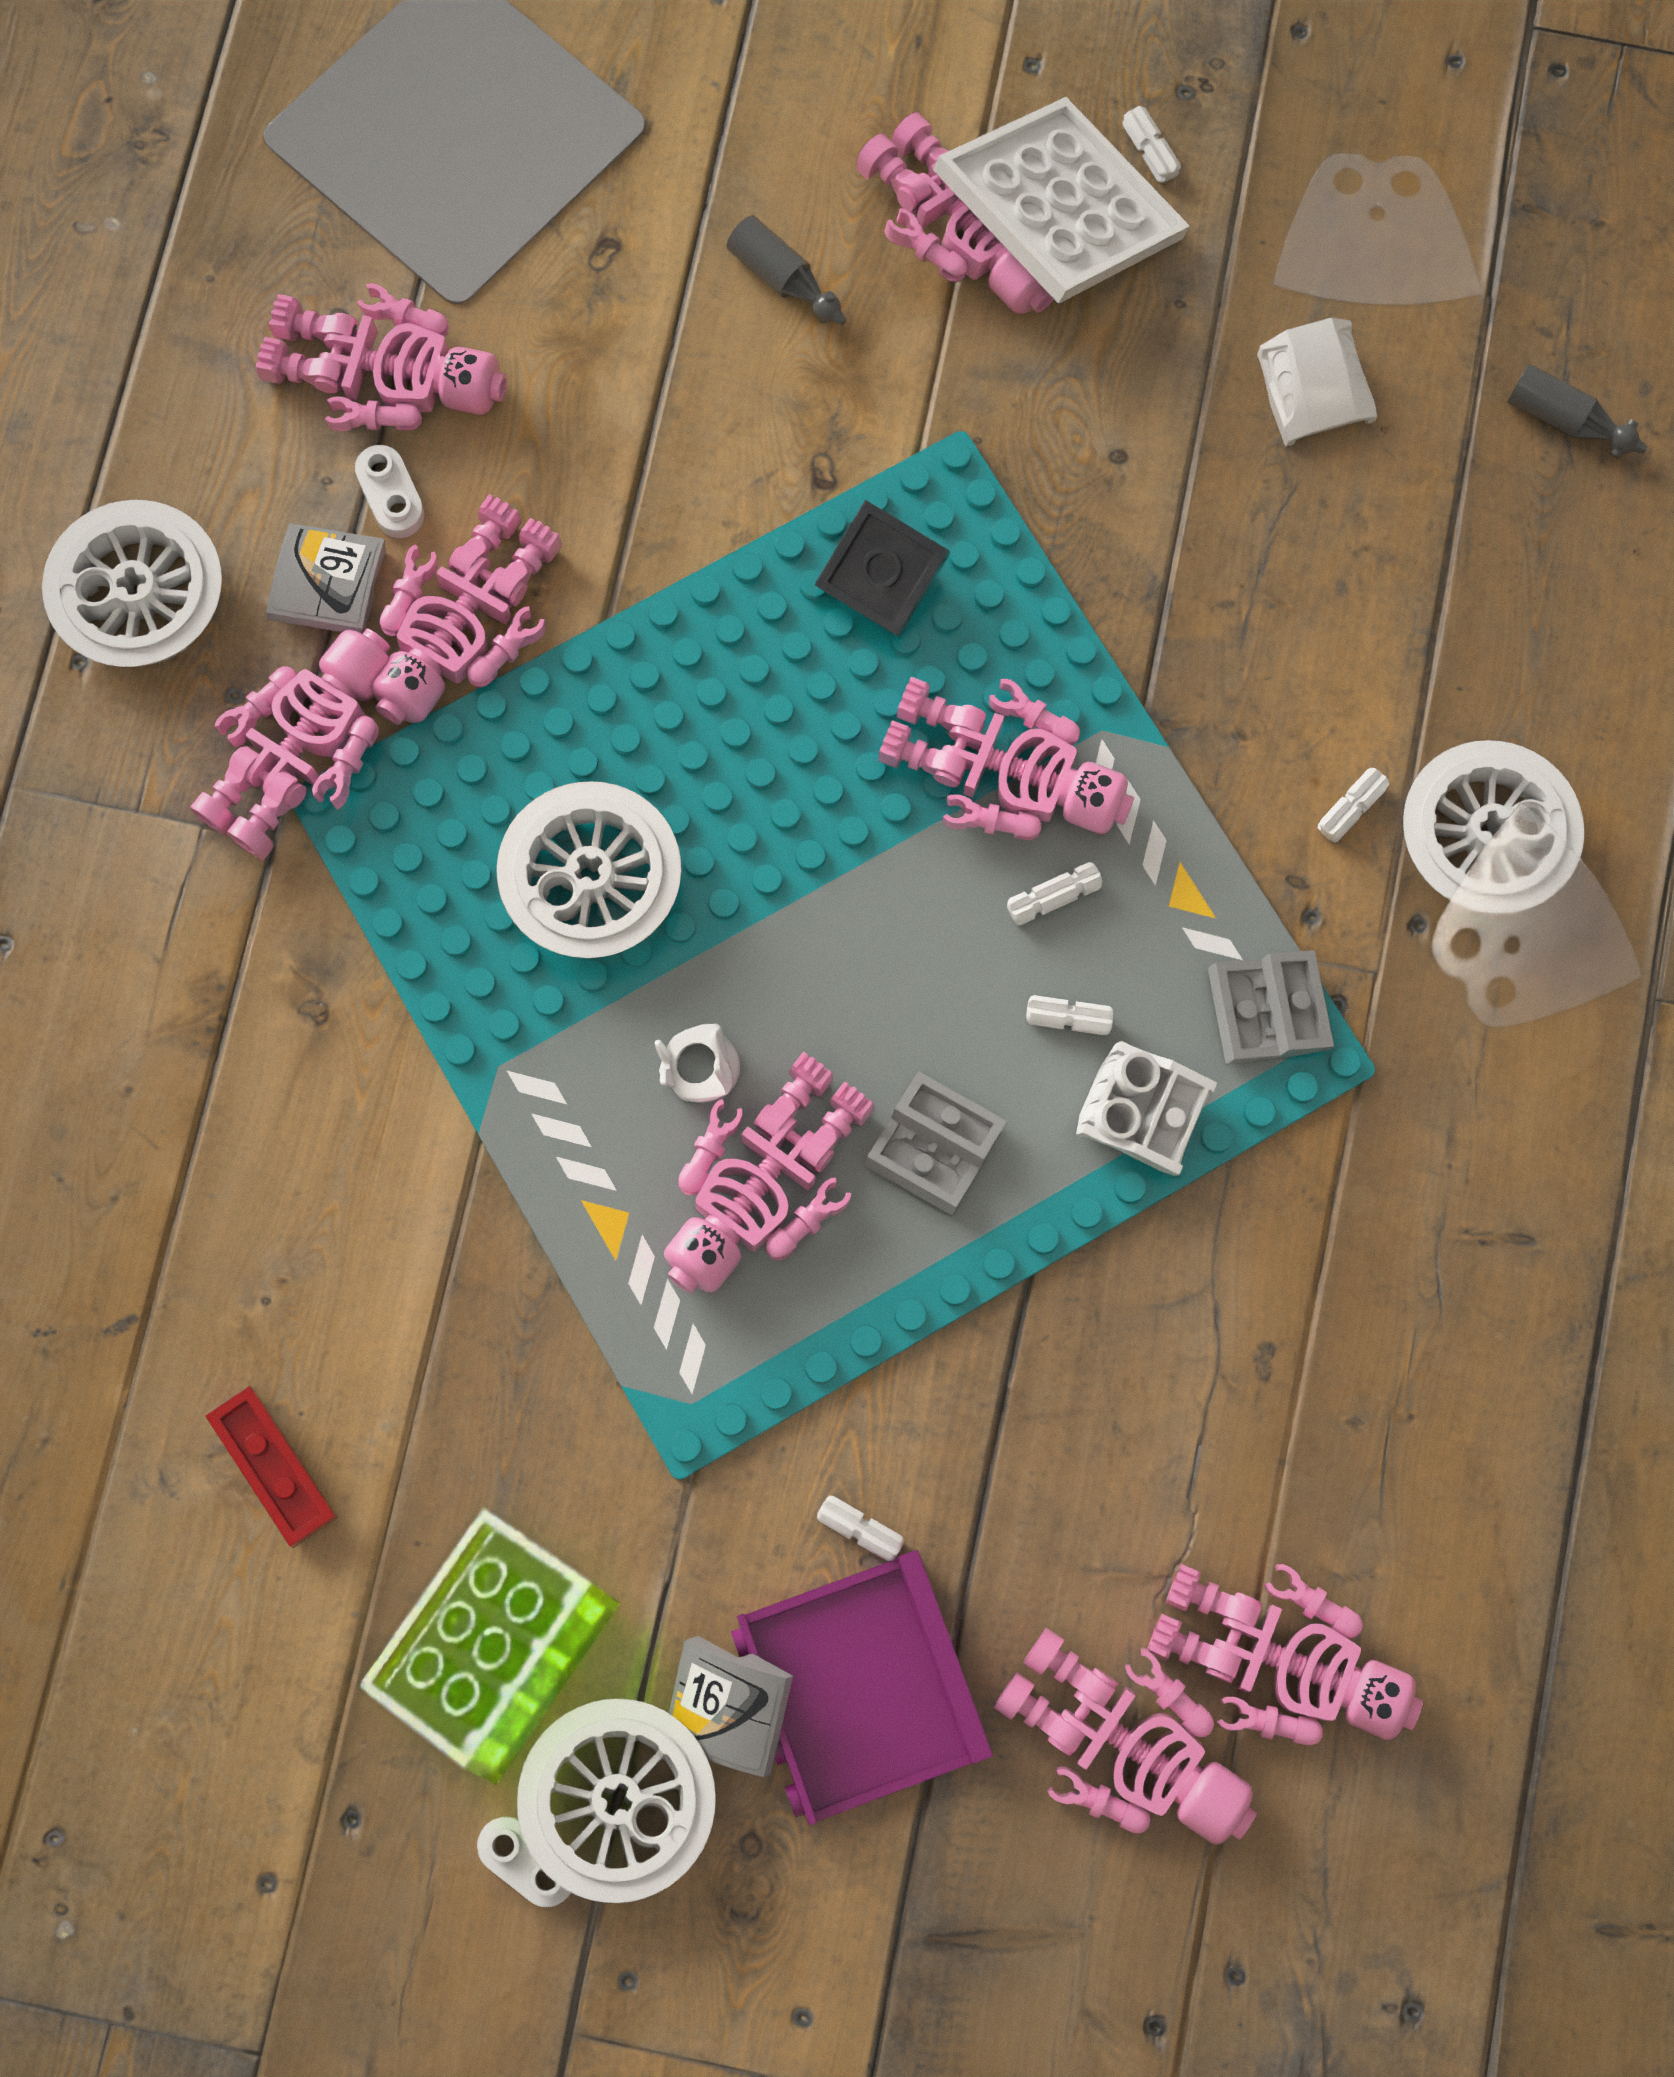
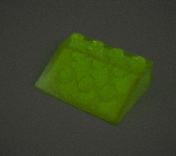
(489, 1646)

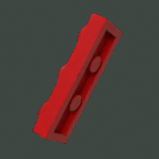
(271, 1467)

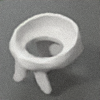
(725, 1066)

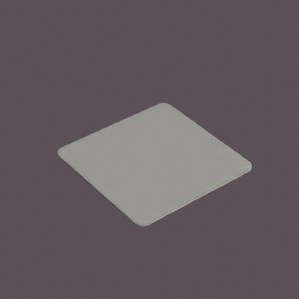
(454, 136)

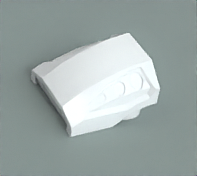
(1315, 379)
(1144, 1106)

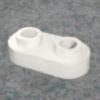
(388, 488)
(519, 1867)

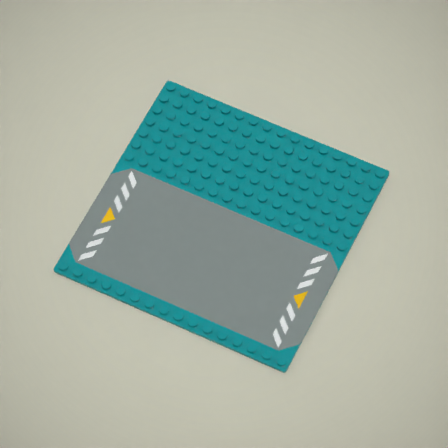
(818, 922)

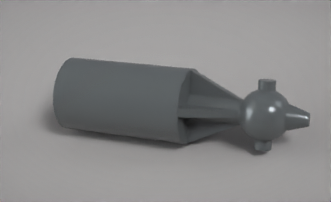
(781, 268)
(1572, 411)

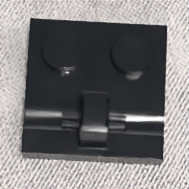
(882, 568)

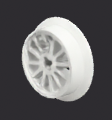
(76, 572)
(1492, 763)
(563, 810)
(685, 1829)

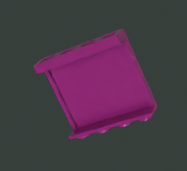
(870, 1690)

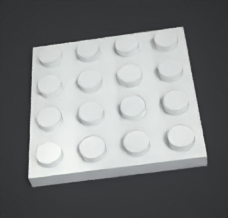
(1061, 199)

